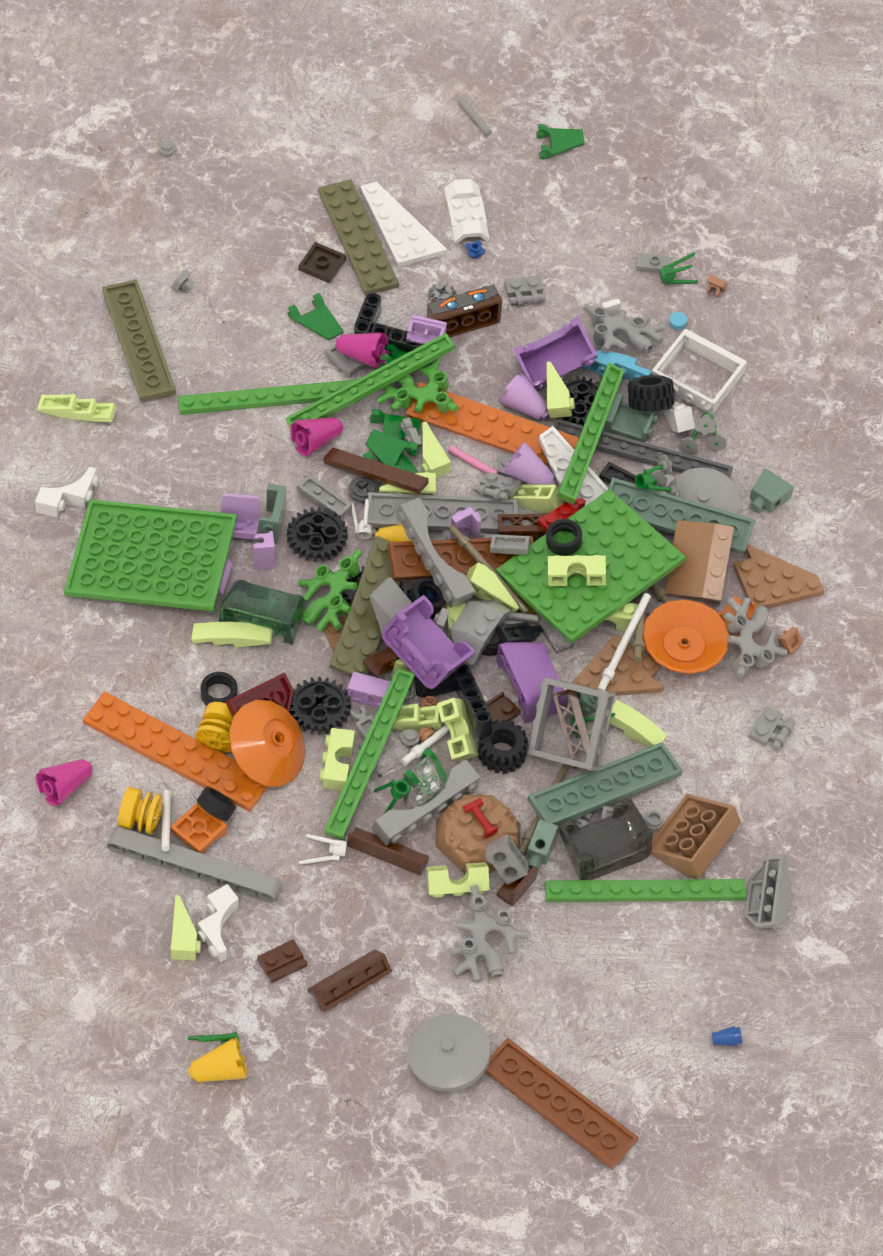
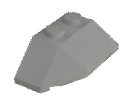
(478, 625)
(769, 893)

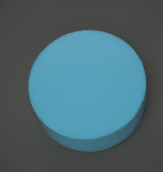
(678, 320)

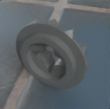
(361, 483)

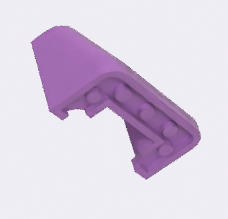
(565, 349)
(424, 644)
(527, 666)

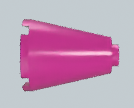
(363, 347)
(314, 433)
(62, 780)

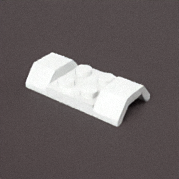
(466, 210)

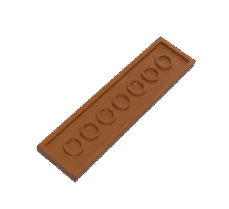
(409, 565)
(560, 1104)

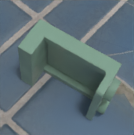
(629, 422)
(277, 504)

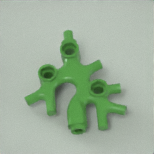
(437, 382)
(333, 600)

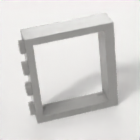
(599, 729)

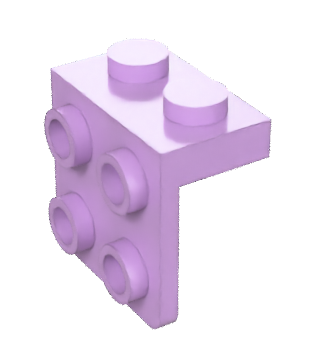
(247, 513)

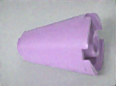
(524, 398)
(528, 467)

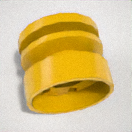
(215, 727)
(136, 809)

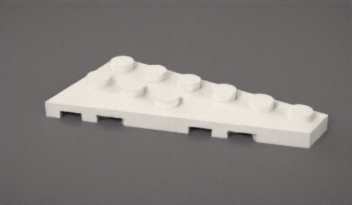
(402, 233)
(558, 456)

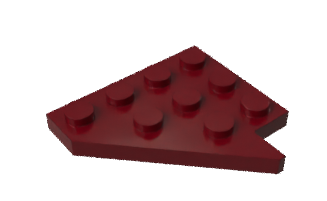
(276, 690)

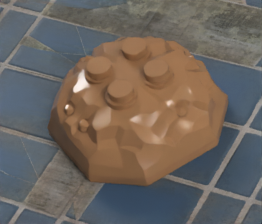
(462, 835)

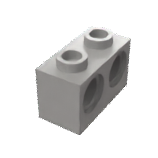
(508, 858)

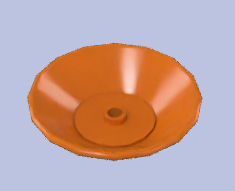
(690, 624)
(255, 747)

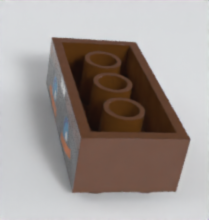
(467, 310)

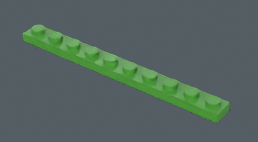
(375, 380)
(258, 397)
(590, 433)
(369, 754)
(645, 890)

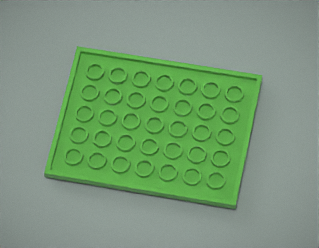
(151, 555)
(634, 562)

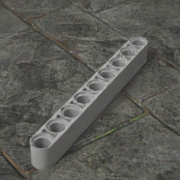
(194, 864)

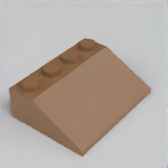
(706, 561)
(694, 834)

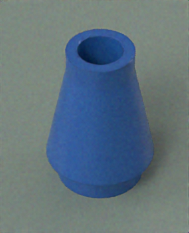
(729, 1036)

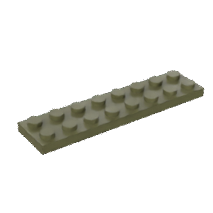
(358, 237)
(138, 340)
(361, 629)

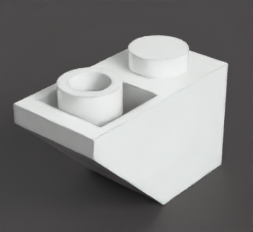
(679, 417)

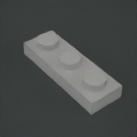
(324, 496)

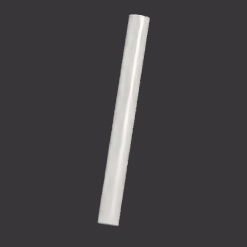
(165, 846)

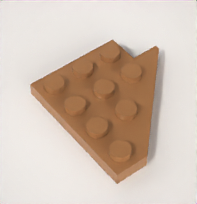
(774, 581)
(629, 675)

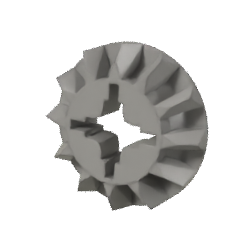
(435, 290)

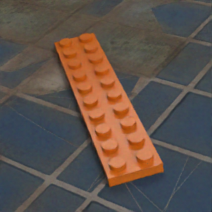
(486, 425)
(173, 749)

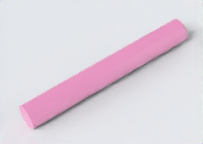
(469, 459)

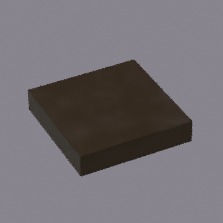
(322, 262)

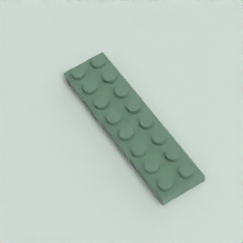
(664, 510)
(603, 787)

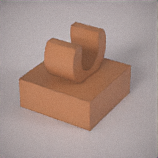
(716, 283)
(790, 639)

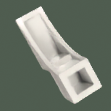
(53, 500)
(220, 906)

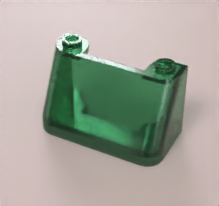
(264, 608)

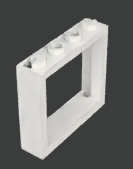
(711, 352)

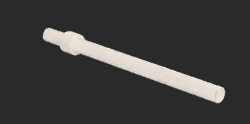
(609, 672)
(417, 750)

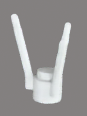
(363, 529)
(337, 847)

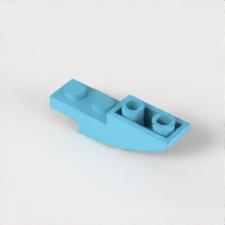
(622, 361)

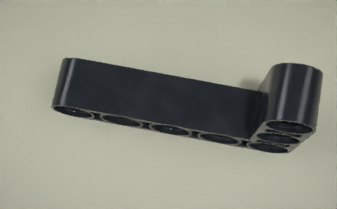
(367, 323)
(467, 689)

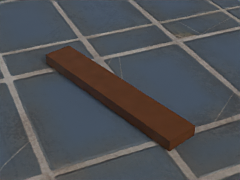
(376, 470)

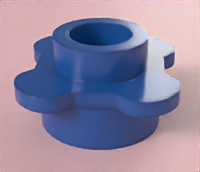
(475, 249)

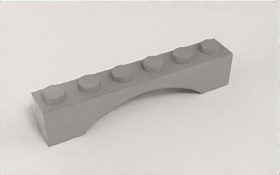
(453, 584)
(398, 822)

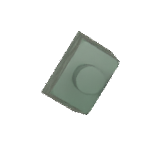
(769, 492)
(542, 843)

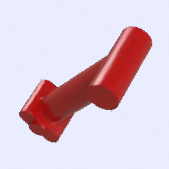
(474, 807)

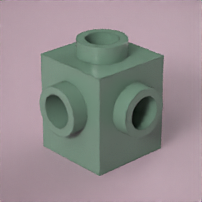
(587, 703)

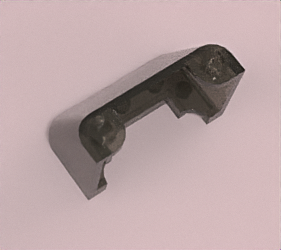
(608, 842)

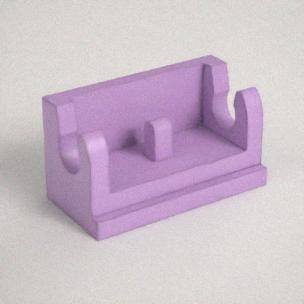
(424, 329)
(264, 552)
(367, 689)

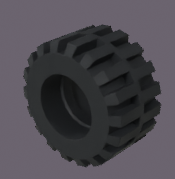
(651, 393)
(503, 760)

